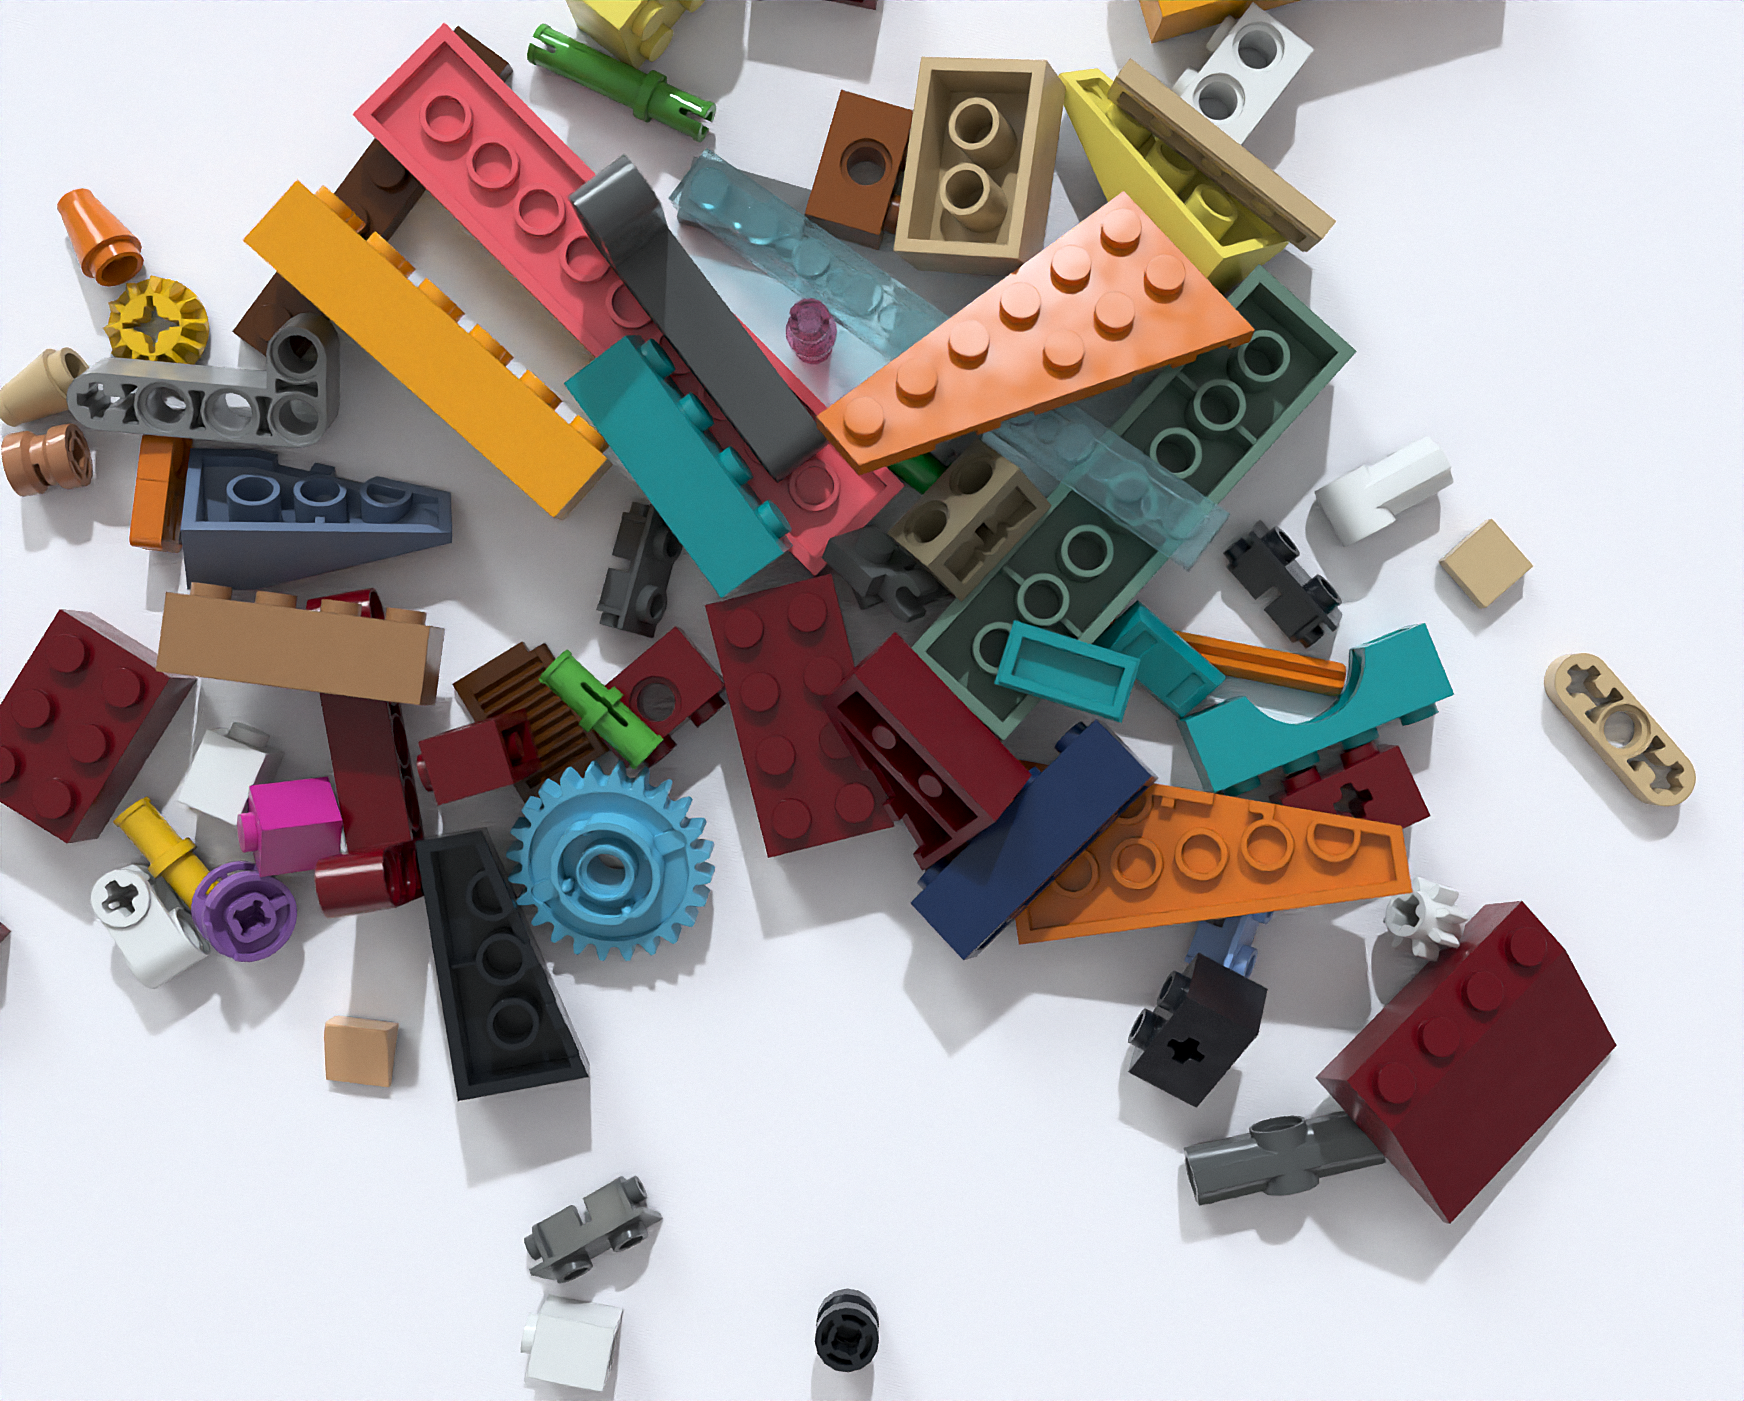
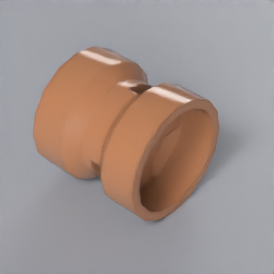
(47, 460)

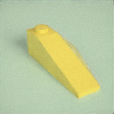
(1187, 206)

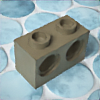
(970, 518)

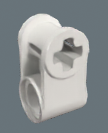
(151, 932)

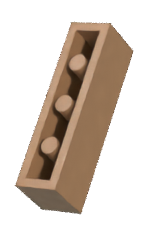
(300, 648)

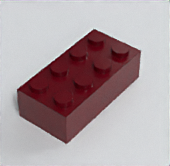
(778, 663)

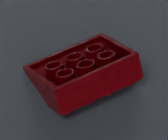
(1471, 1056)

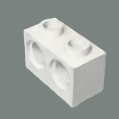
(1245, 90)

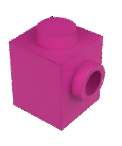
(290, 825)

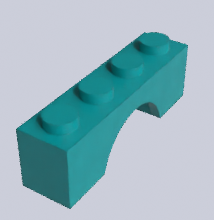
(1385, 681)

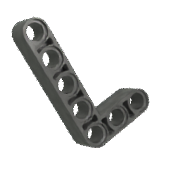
(634, 238)

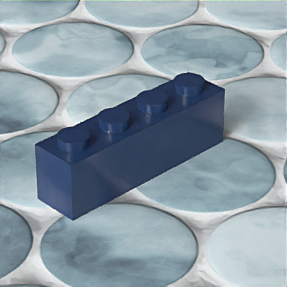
(1033, 838)

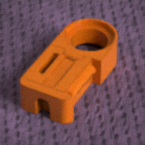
(160, 493)

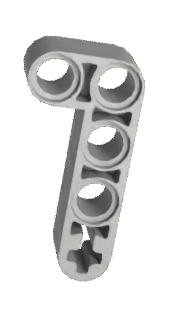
(206, 389)

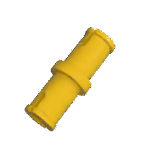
(164, 849)

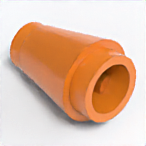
(99, 239)

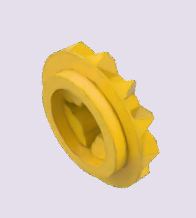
(174, 304)

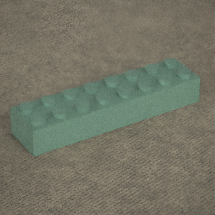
(1082, 565)

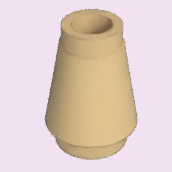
(40, 387)

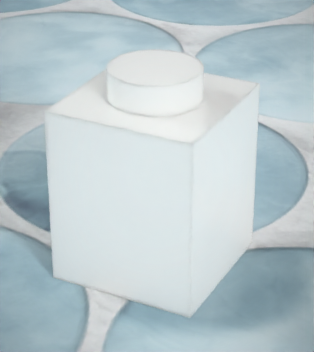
(225, 769)
(571, 1342)

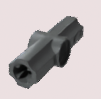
(1278, 1157)

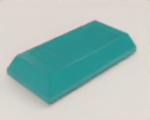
(1168, 664)
(1067, 671)

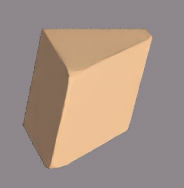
(360, 1050)

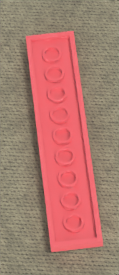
(510, 190)

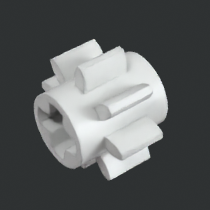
(1425, 919)

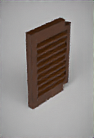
(513, 684)

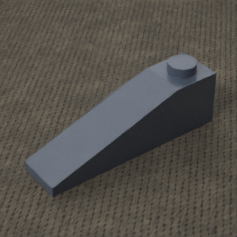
(273, 523)

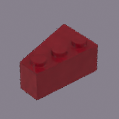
(925, 748)

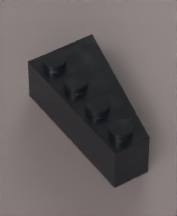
(493, 982)

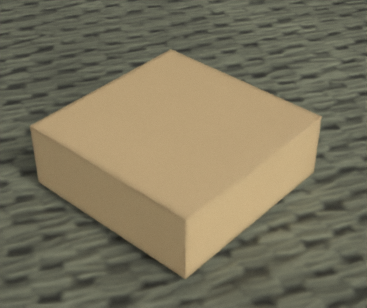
(1485, 563)

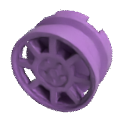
(244, 913)

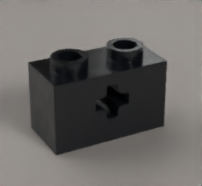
(1196, 1029)

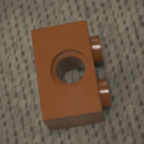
(861, 132)

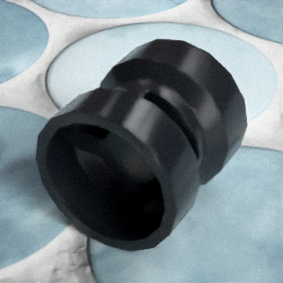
(843, 1316)

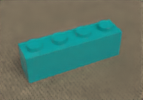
(680, 463)

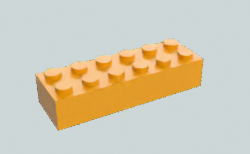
(418, 340)

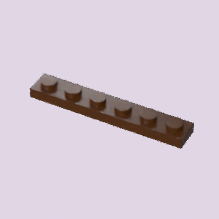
(380, 195)

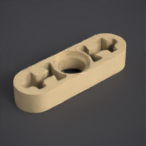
(1636, 775)

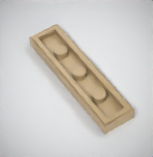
(1219, 157)

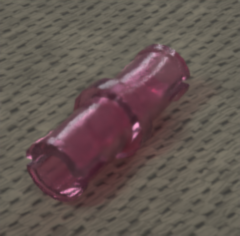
(807, 317)

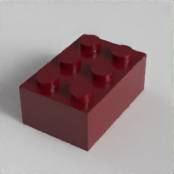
(82, 724)

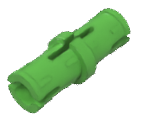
(600, 709)

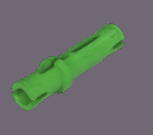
(644, 93)

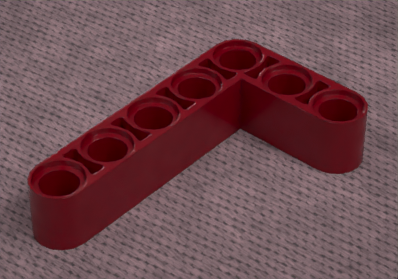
(374, 797)

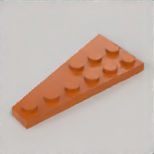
(1214, 857)

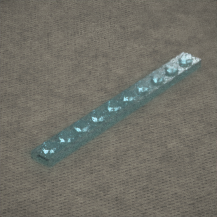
(894, 318)

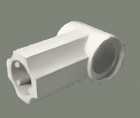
(1372, 495)

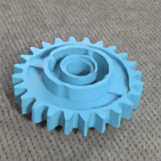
(619, 818)

